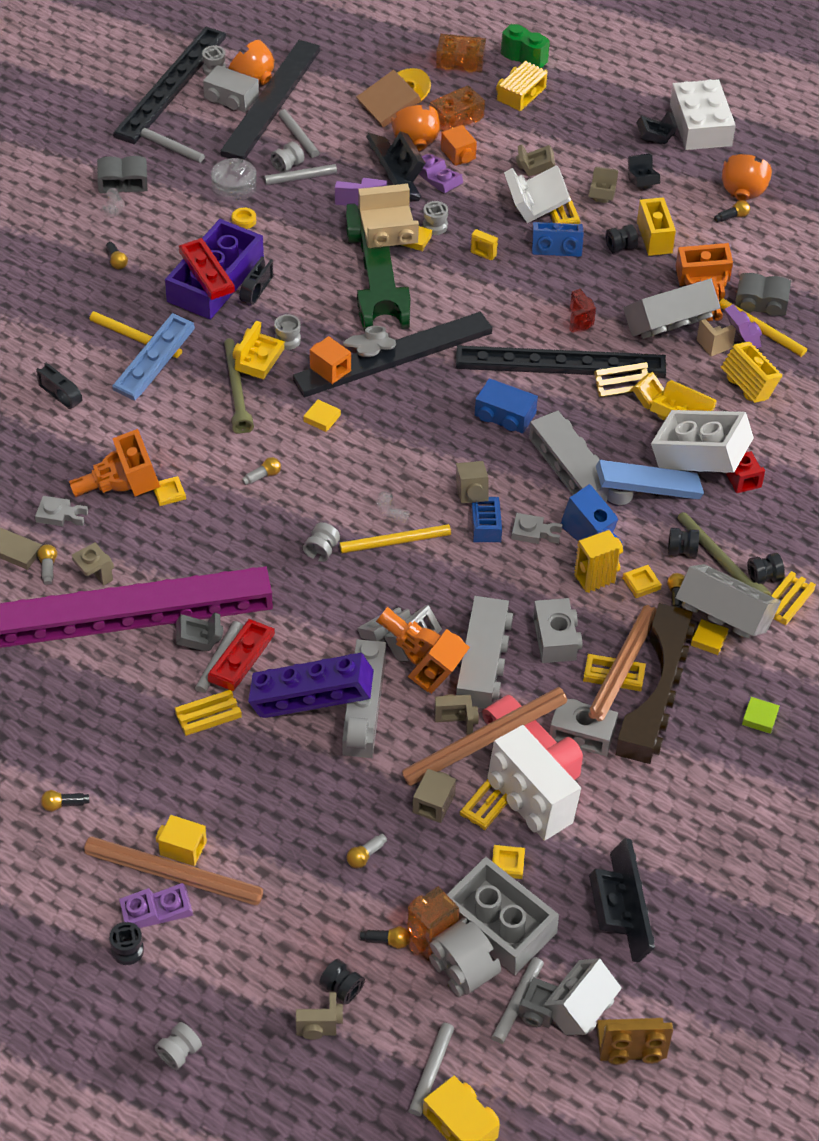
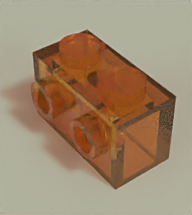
(460, 53)
(459, 108)
(428, 918)

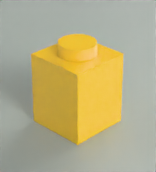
(181, 840)

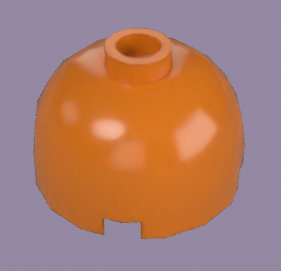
(255, 62)
(419, 124)
(745, 177)

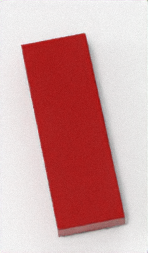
(206, 269)
(241, 655)

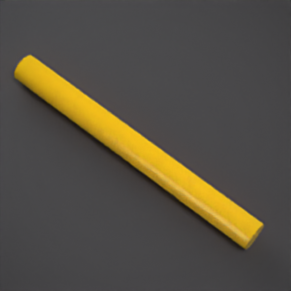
(124, 329)
(771, 332)
(395, 538)

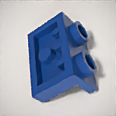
(557, 239)

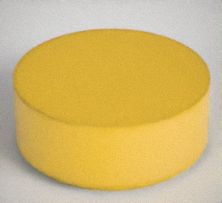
(244, 217)

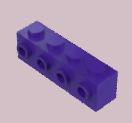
(311, 685)

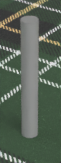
(298, 133)
(172, 145)
(300, 174)
(203, 684)
(513, 1007)
(431, 1068)

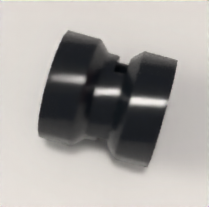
(621, 238)
(690, 542)
(766, 568)
(127, 951)
(342, 981)

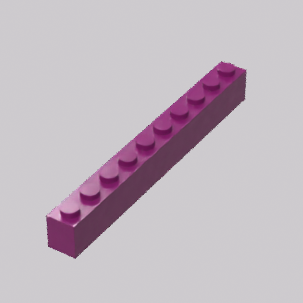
(134, 606)

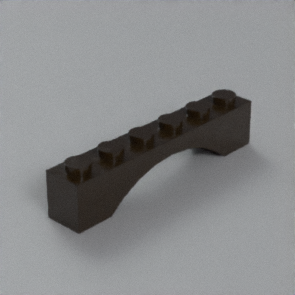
(641, 727)

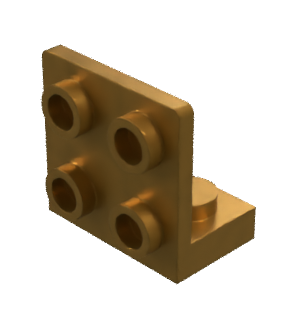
(634, 1040)

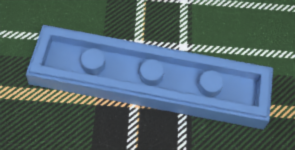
(153, 357)
(649, 479)

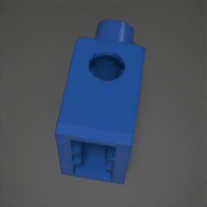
(588, 515)

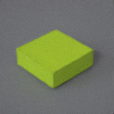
(760, 715)

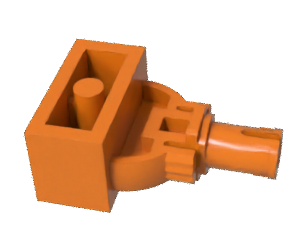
(703, 263)
(121, 470)
(430, 652)

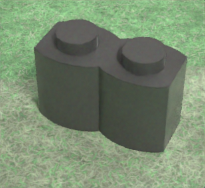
(122, 174)
(763, 294)

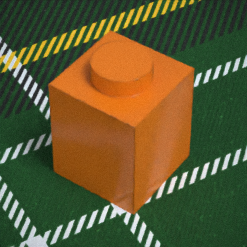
(458, 145)
(330, 360)

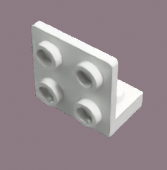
(539, 193)

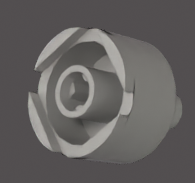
(464, 957)

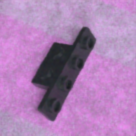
(400, 160)
(621, 900)

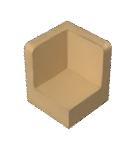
(715, 339)

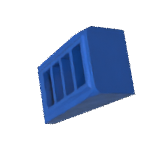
(487, 533)

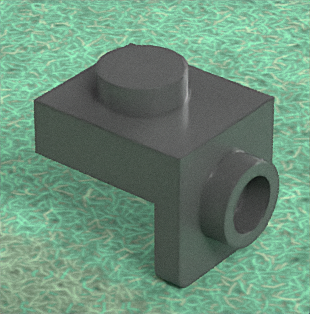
(198, 633)
(532, 1008)

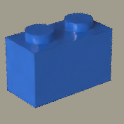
(505, 406)

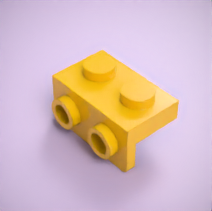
(257, 352)
(681, 398)

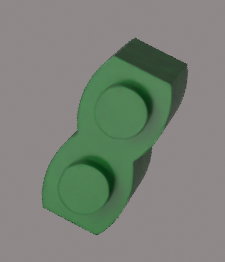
(522, 45)

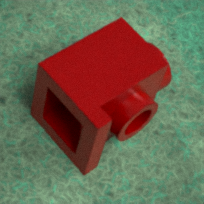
(746, 469)

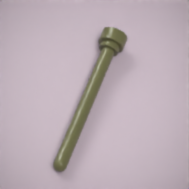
(241, 418)
(718, 554)

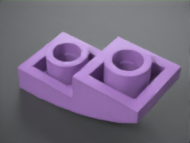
(438, 175)
(348, 192)
(748, 331)
(151, 909)

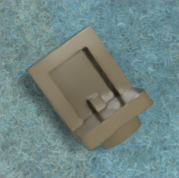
(535, 161)
(603, 184)
(94, 561)
(456, 708)
(318, 1022)

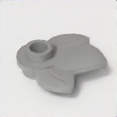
(371, 342)

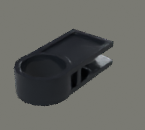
(256, 281)
(58, 386)

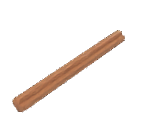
(622, 664)
(485, 735)
(174, 870)

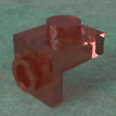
(582, 311)

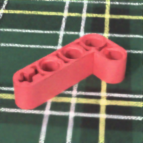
(565, 752)

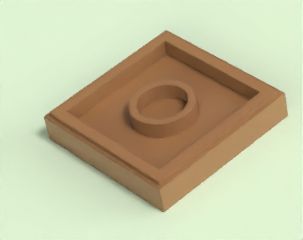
(388, 97)

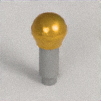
(270, 467)
(47, 556)
(358, 856)

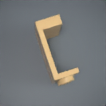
(387, 216)

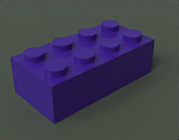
(237, 253)

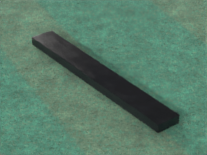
(167, 86)
(270, 100)
(405, 351)
(554, 360)

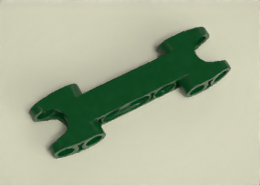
(382, 295)

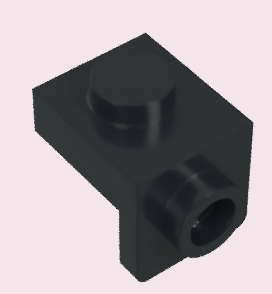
(656, 130)
(642, 172)

